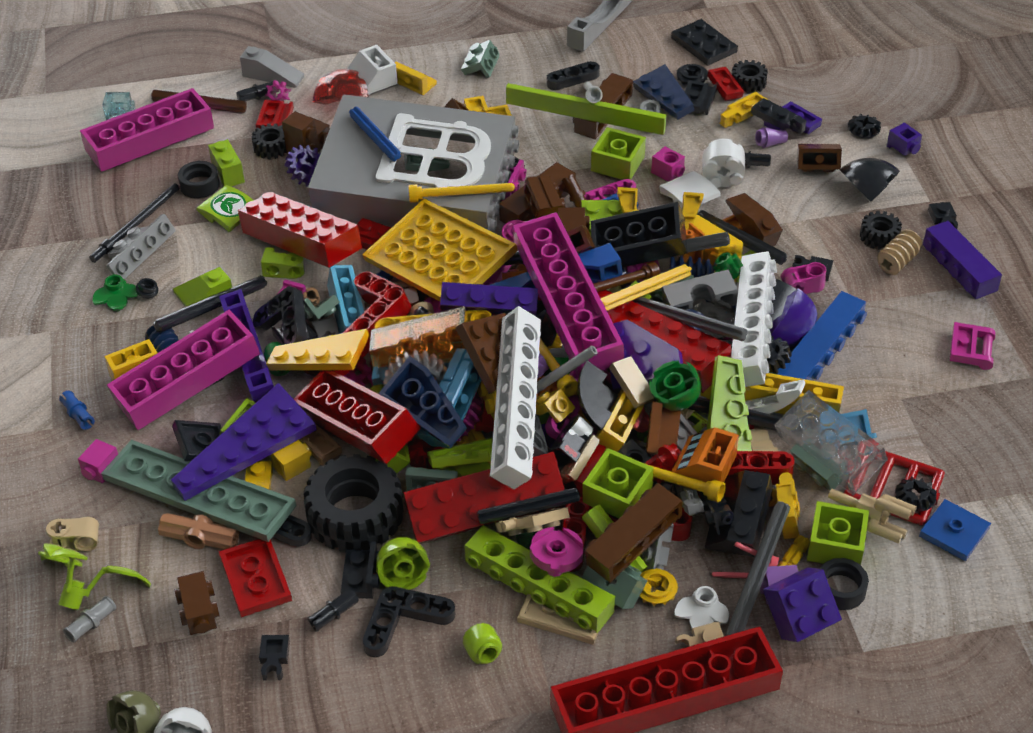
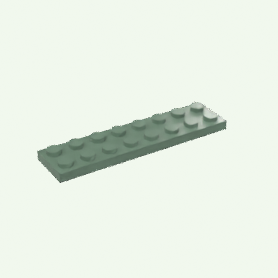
(229, 502)

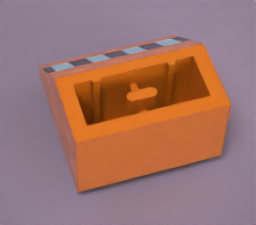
(708, 455)

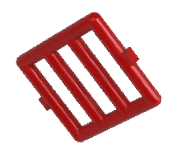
(913, 469)

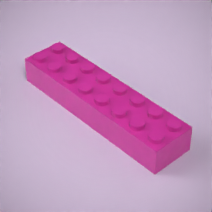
(567, 291)

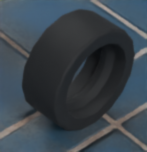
(198, 169)
(852, 570)

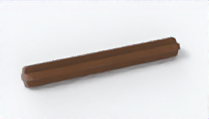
(212, 102)

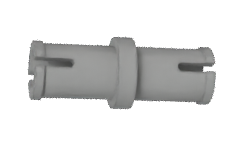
(89, 619)

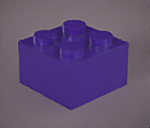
(802, 604)

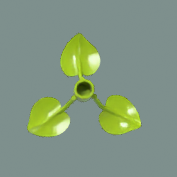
(73, 589)

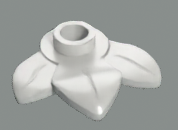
(700, 611)

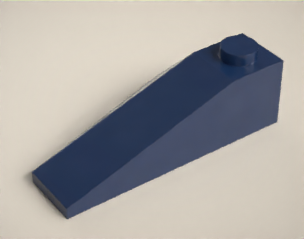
(426, 402)

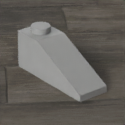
(265, 66)

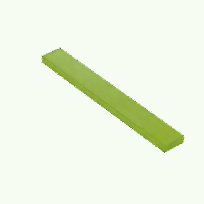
(583, 109)

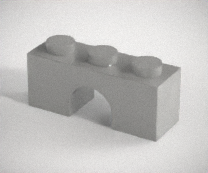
(712, 286)

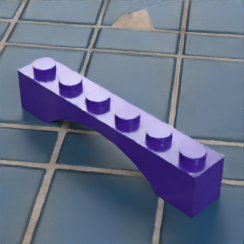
(255, 370)

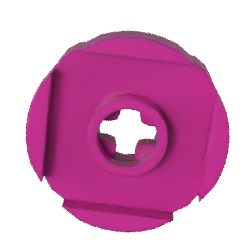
(556, 562)

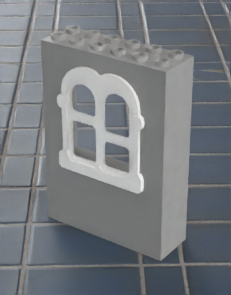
(360, 181)

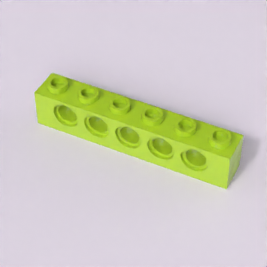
(564, 594)

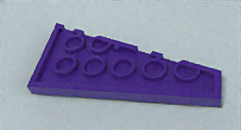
(259, 432)

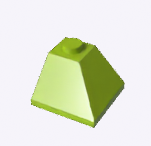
(203, 286)

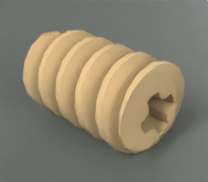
(899, 252)

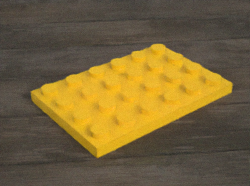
(438, 247)

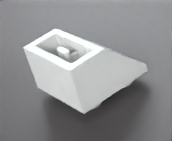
(375, 68)

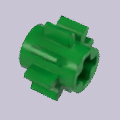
(726, 261)

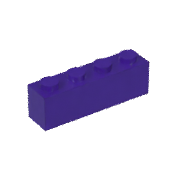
(962, 260)
(488, 297)

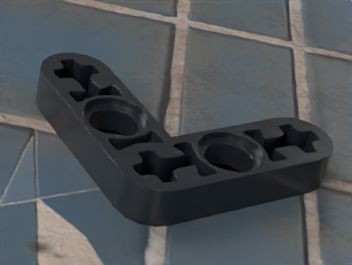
(289, 305)
(396, 609)

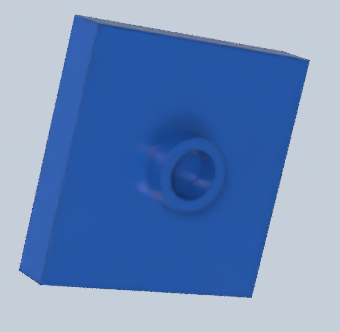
(955, 530)

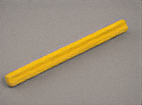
(646, 287)

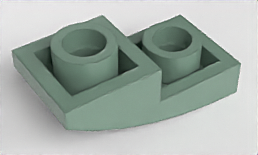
(414, 162)

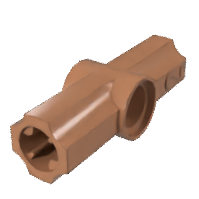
(198, 531)

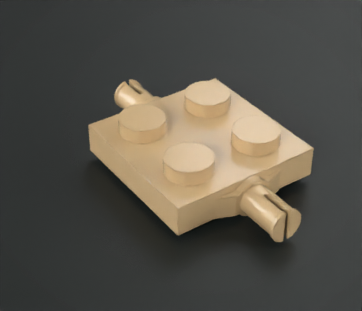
(533, 522)

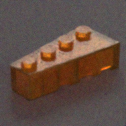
(430, 333)

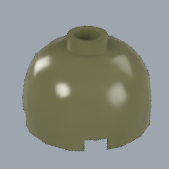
(133, 712)

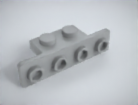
(138, 246)

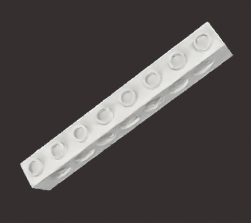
(753, 314)
(516, 399)

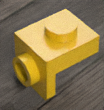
(555, 403)

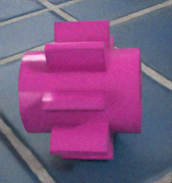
(273, 89)

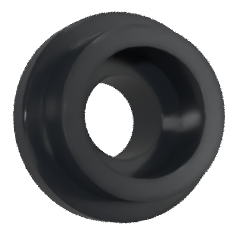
(147, 288)

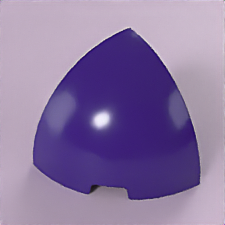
(796, 320)

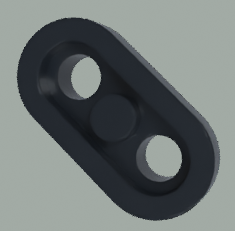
(294, 532)

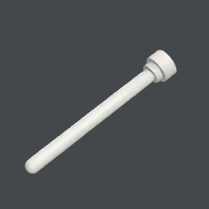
(592, 93)

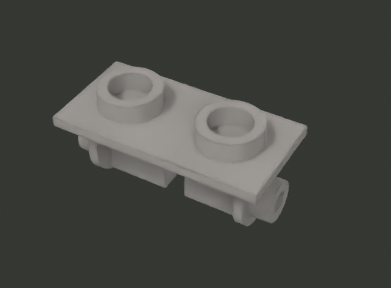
(656, 555)

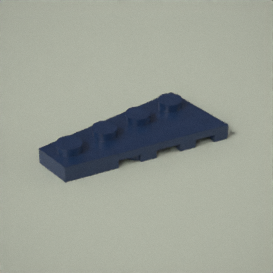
(663, 87)

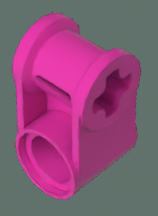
(807, 277)

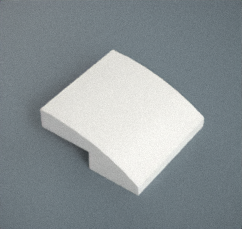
(689, 182)

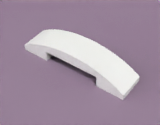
(785, 395)

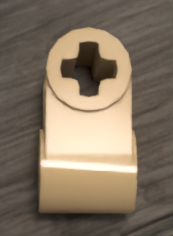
(76, 533)

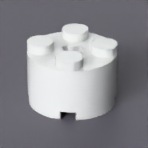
(723, 163)

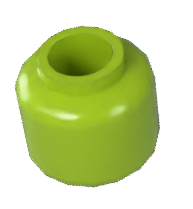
(482, 643)

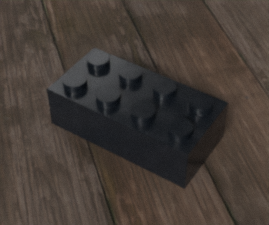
(643, 234)

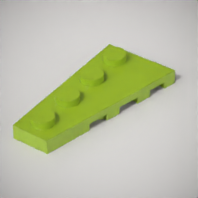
(727, 400)

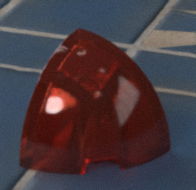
(339, 83)

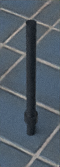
(107, 245)

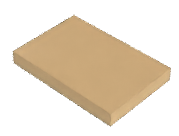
(547, 619)

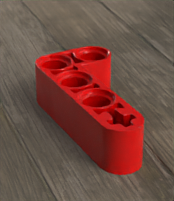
(764, 462)

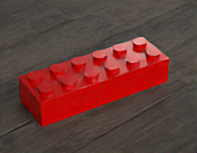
(300, 229)
(357, 415)
(453, 504)

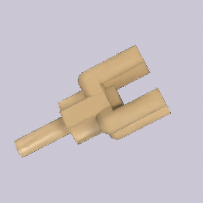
(879, 512)

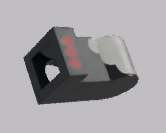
(572, 440)

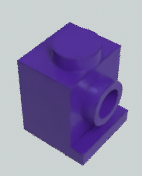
(904, 139)

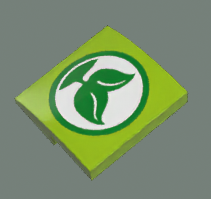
(224, 207)

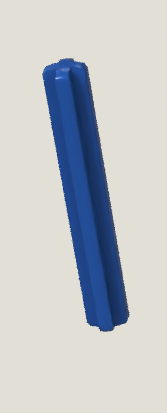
(375, 134)

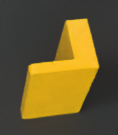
(414, 79)

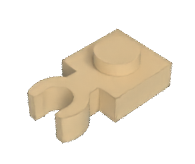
(701, 634)

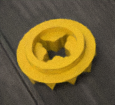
(658, 577)

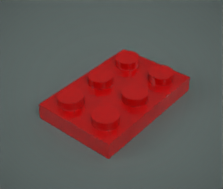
(255, 576)

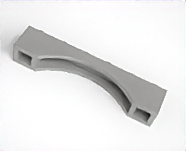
(584, 31)

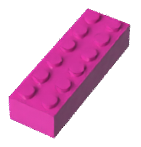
(147, 129)
(183, 369)

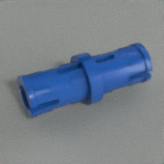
(76, 410)

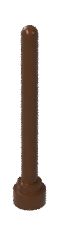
(646, 271)

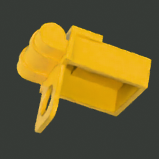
(786, 493)

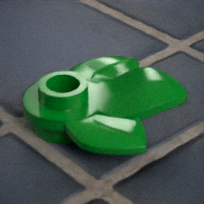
(114, 293)

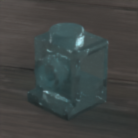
(117, 104)

